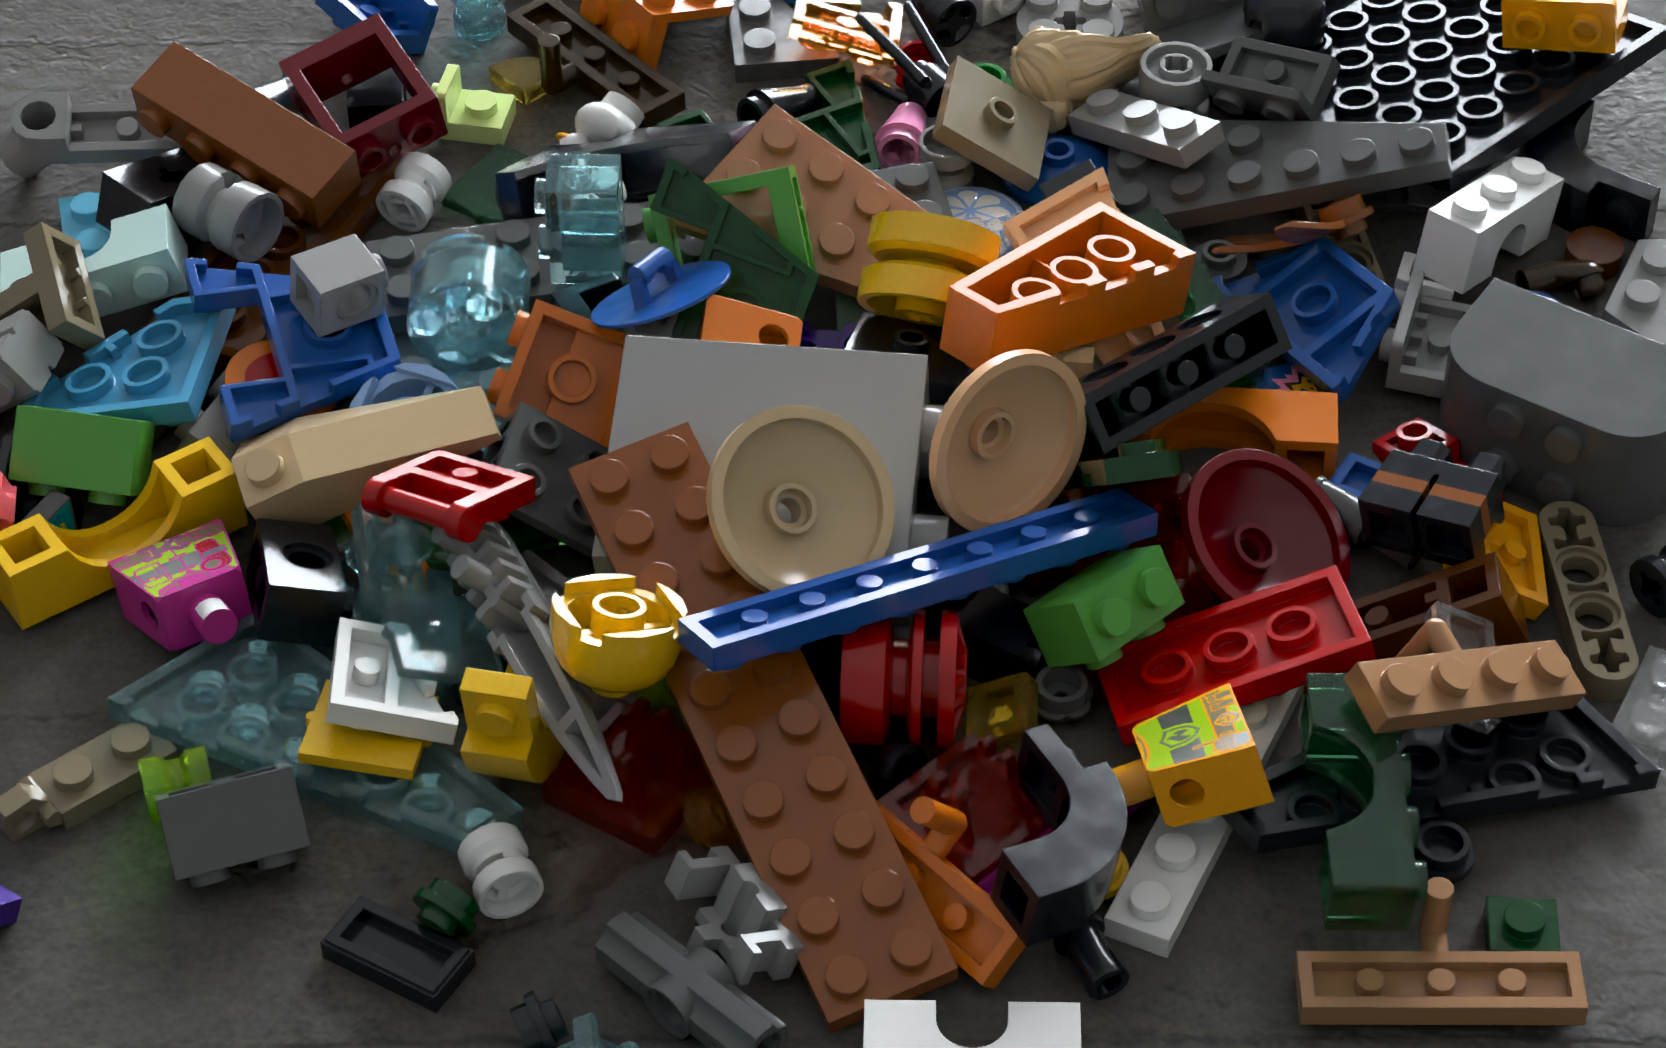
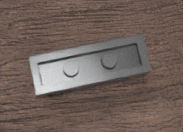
(1146, 128)

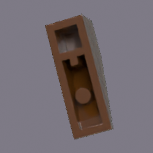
(1472, 586)

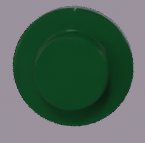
(446, 908)

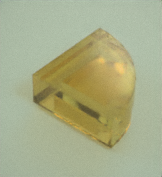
(518, 77)

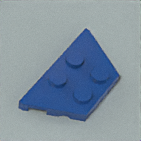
(1328, 309)

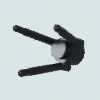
(921, 79)

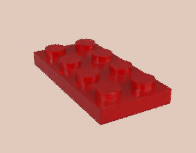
(1252, 642)

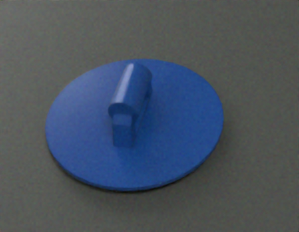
(659, 290)

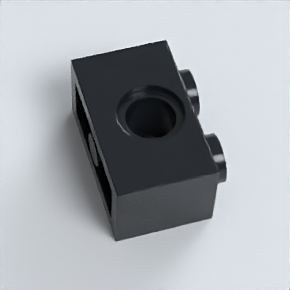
(297, 582)

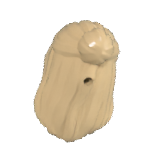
(1070, 66)

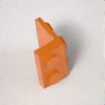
(643, 23)

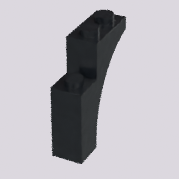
(643, 161)

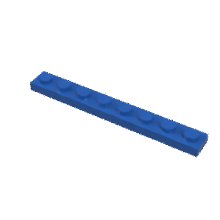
(914, 579)

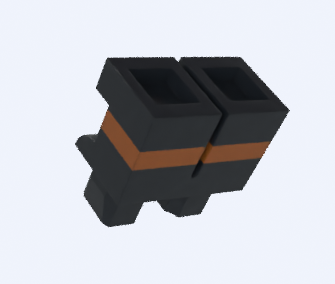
(1433, 504)

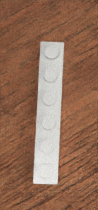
(1180, 859)

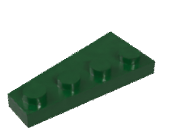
(1135, 463)

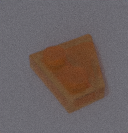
(833, 26)

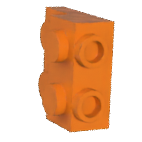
(561, 370)

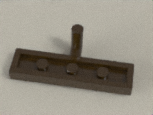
(591, 60)

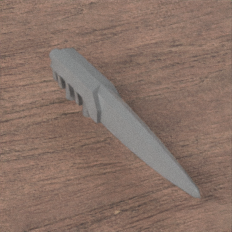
(519, 619)

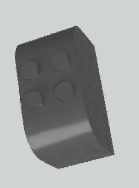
(1561, 402)

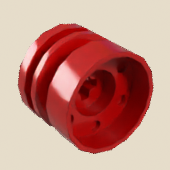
(903, 679)

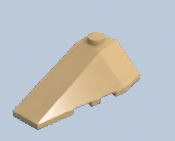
(323, 460)

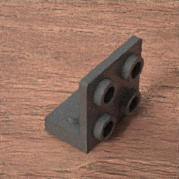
(1199, 22)
(546, 450)

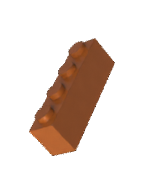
(245, 133)

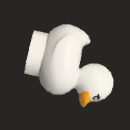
(603, 120)

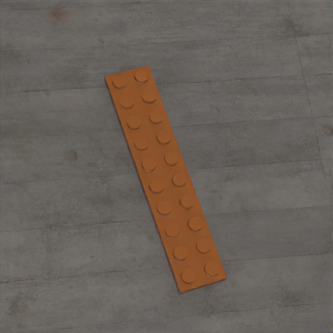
(771, 746)

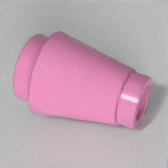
(900, 136)

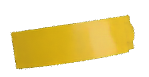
(505, 727)

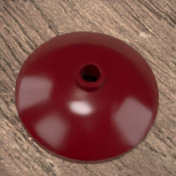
(1259, 523)

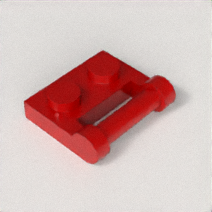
(448, 493)

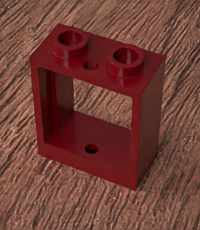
(348, 61)

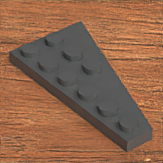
(1281, 167)

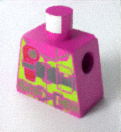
(183, 588)

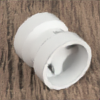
(411, 195)
(501, 873)

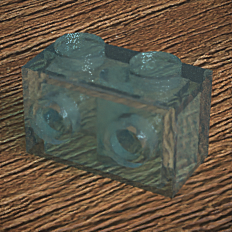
(583, 217)

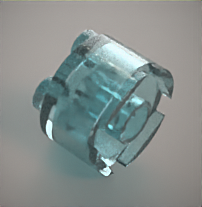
(466, 303)

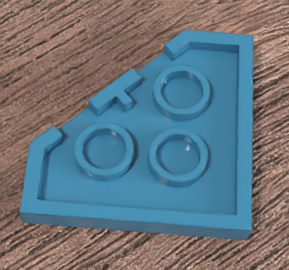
(147, 375)

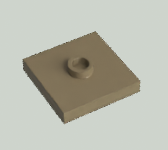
(992, 124)

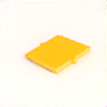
(357, 749)

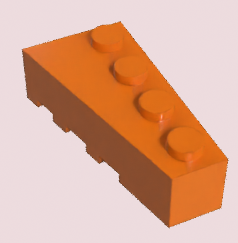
(1068, 289)

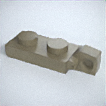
(81, 781)

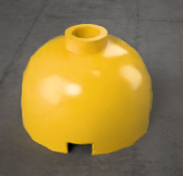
(614, 633)

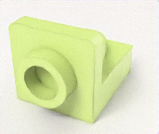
(473, 114)

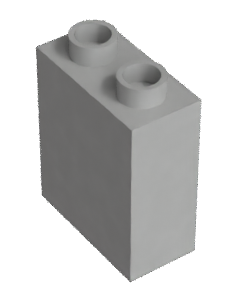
(728, 382)

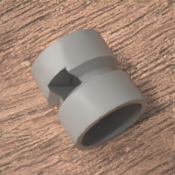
(1172, 76)
(228, 212)

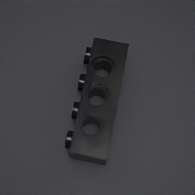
(1179, 368)

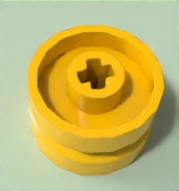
(919, 261)

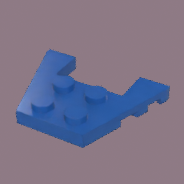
(308, 367)

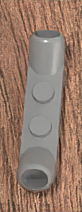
(55, 131)

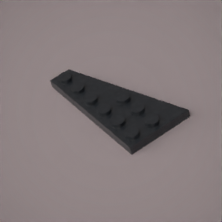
(1462, 776)

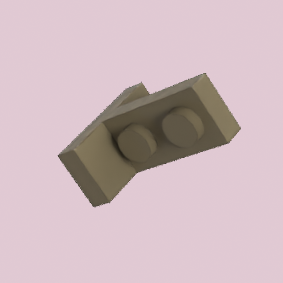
(57, 289)

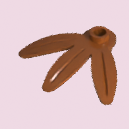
(1339, 218)

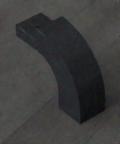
(1589, 190)
(1066, 875)

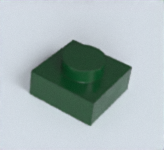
(1521, 924)

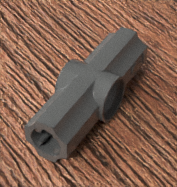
(685, 988)

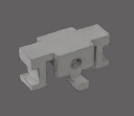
(743, 909)

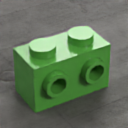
(81, 452)
(1105, 608)

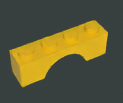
(58, 568)

